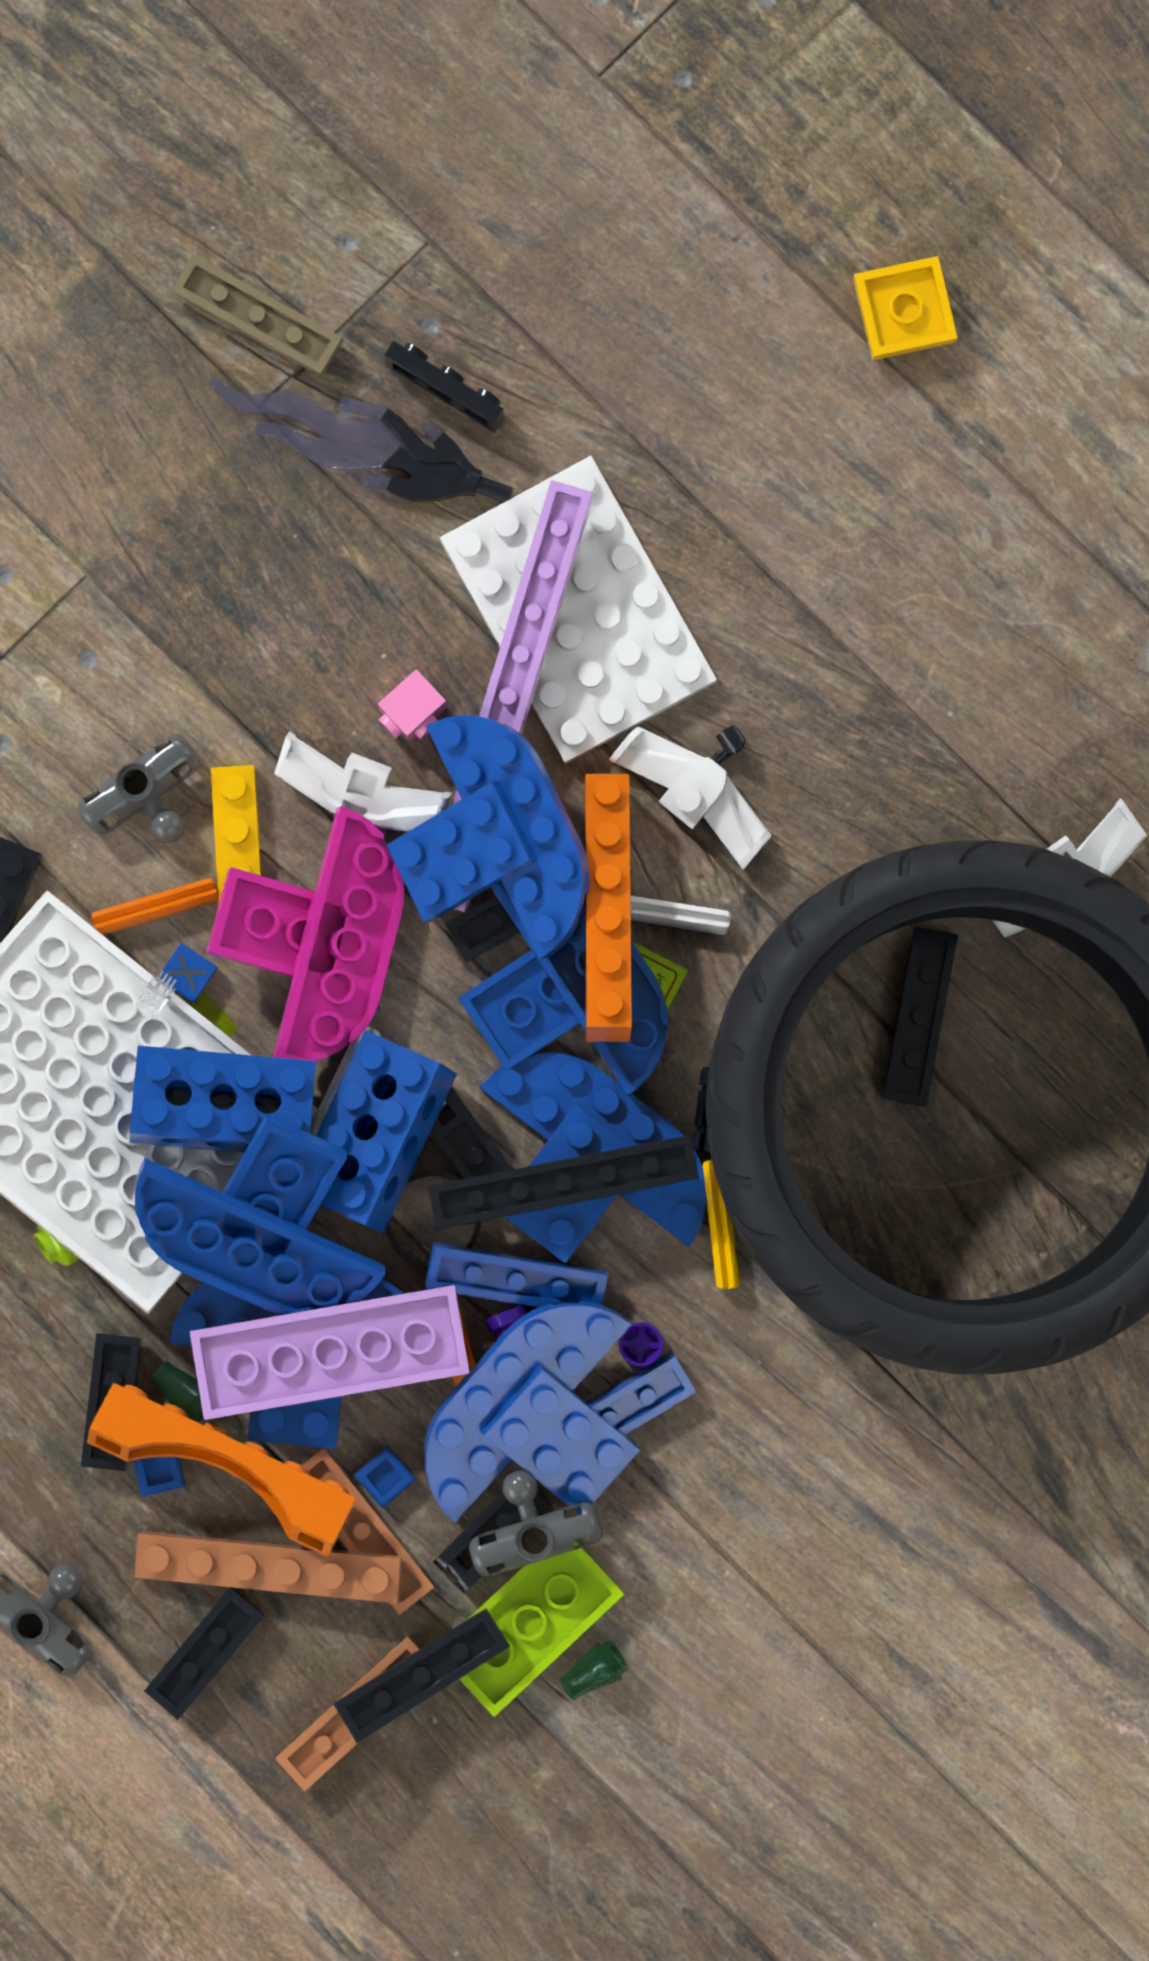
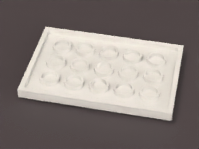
(618, 635)

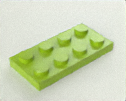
(540, 1616)

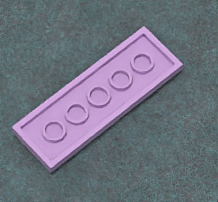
(329, 1352)

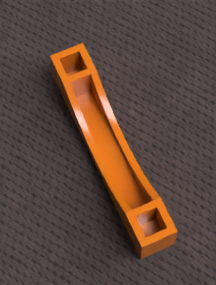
(608, 908)
(140, 1429)

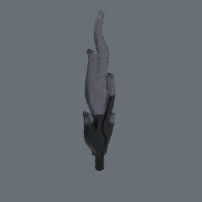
(369, 445)

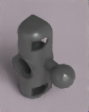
(115, 797)
(510, 1549)
(64, 1583)

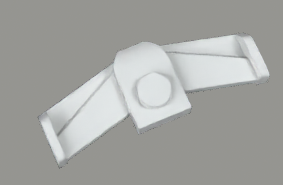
(357, 787)
(695, 791)
(1103, 849)

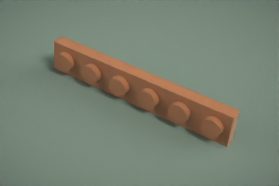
(268, 1567)

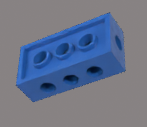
(205, 1076)
(401, 1120)

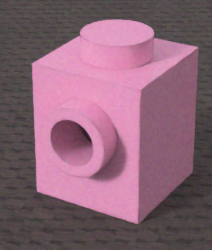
(411, 707)

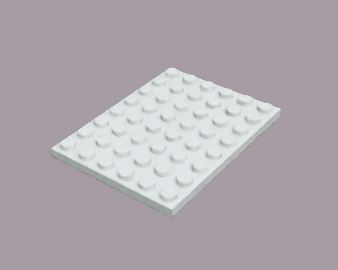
(69, 1094)

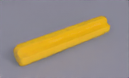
(721, 1233)

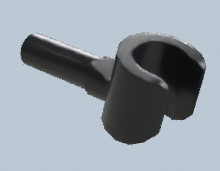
(731, 742)

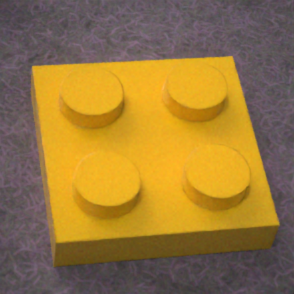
(905, 308)

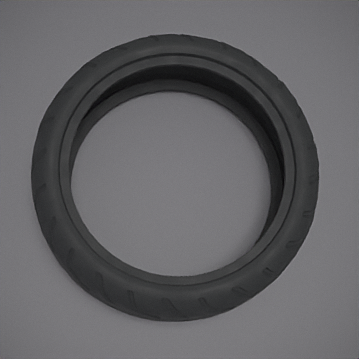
(745, 1136)

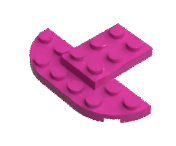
(325, 939)

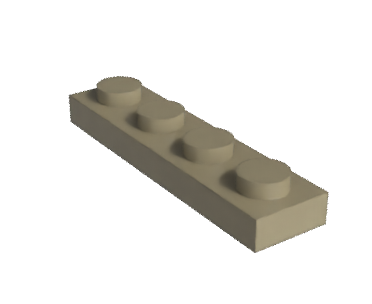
(257, 315)

